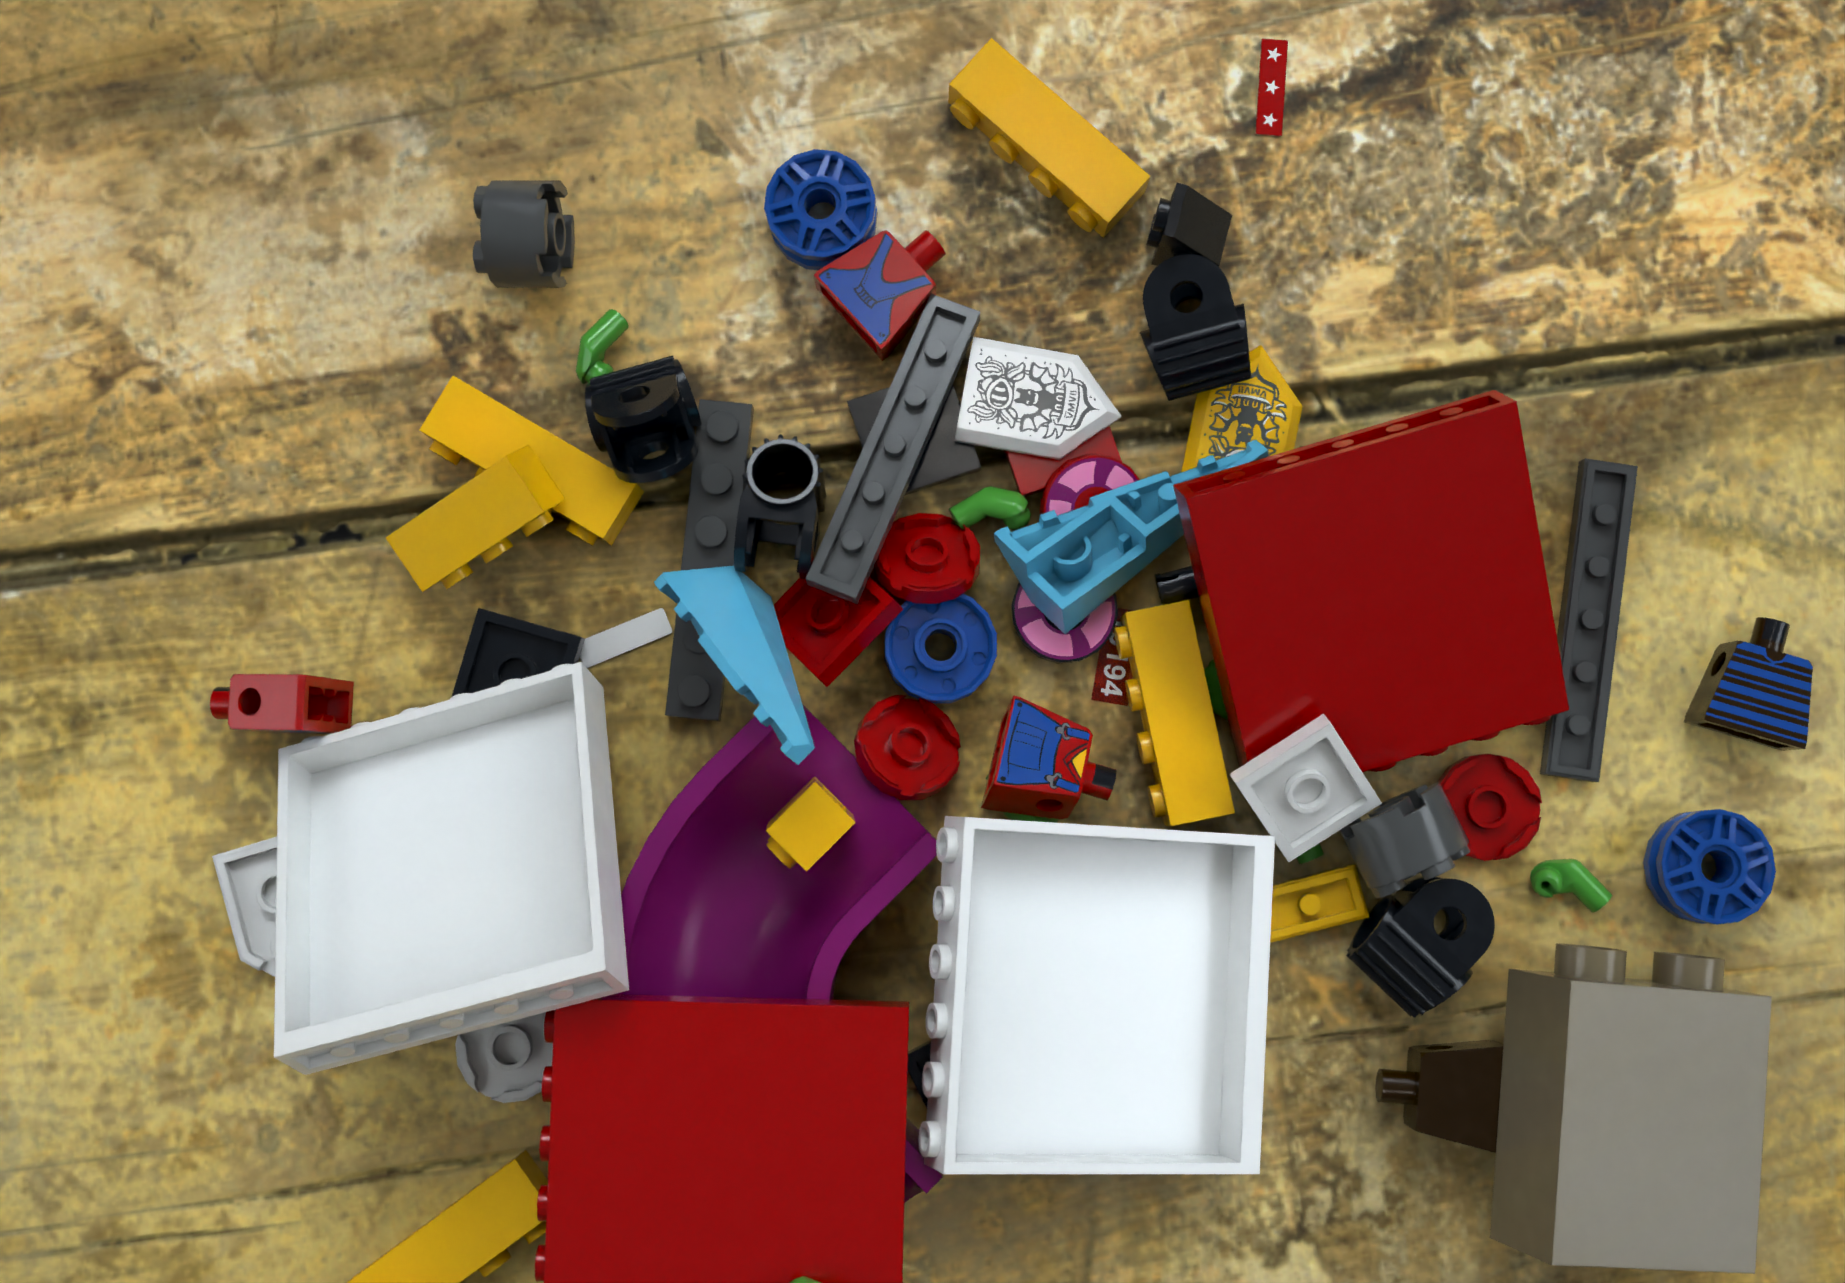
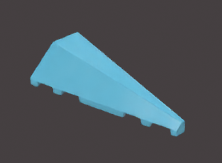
(1089, 553)
(746, 644)

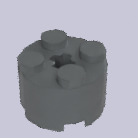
(523, 233)
(1406, 838)

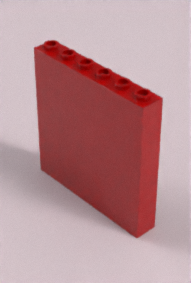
(1380, 586)
(724, 1140)

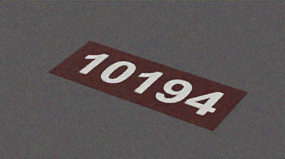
(1112, 671)

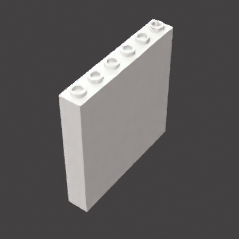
(446, 871)
(1097, 1000)

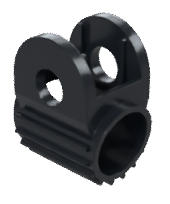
(1198, 347)
(644, 413)
(759, 510)
(1407, 955)

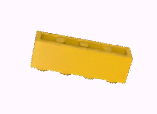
(1046, 138)
(485, 431)
(1175, 714)
(469, 1232)

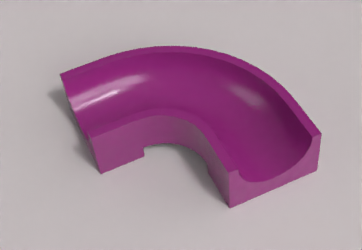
(728, 919)

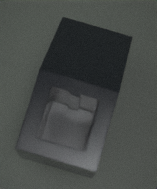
(1188, 226)

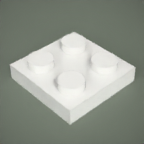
(1306, 787)

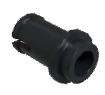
(1176, 585)

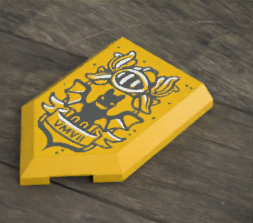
(1244, 412)

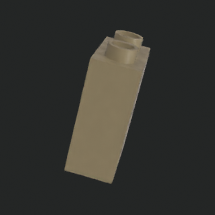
(1631, 1114)

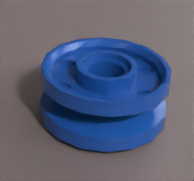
(815, 179)
(941, 680)
(1742, 866)

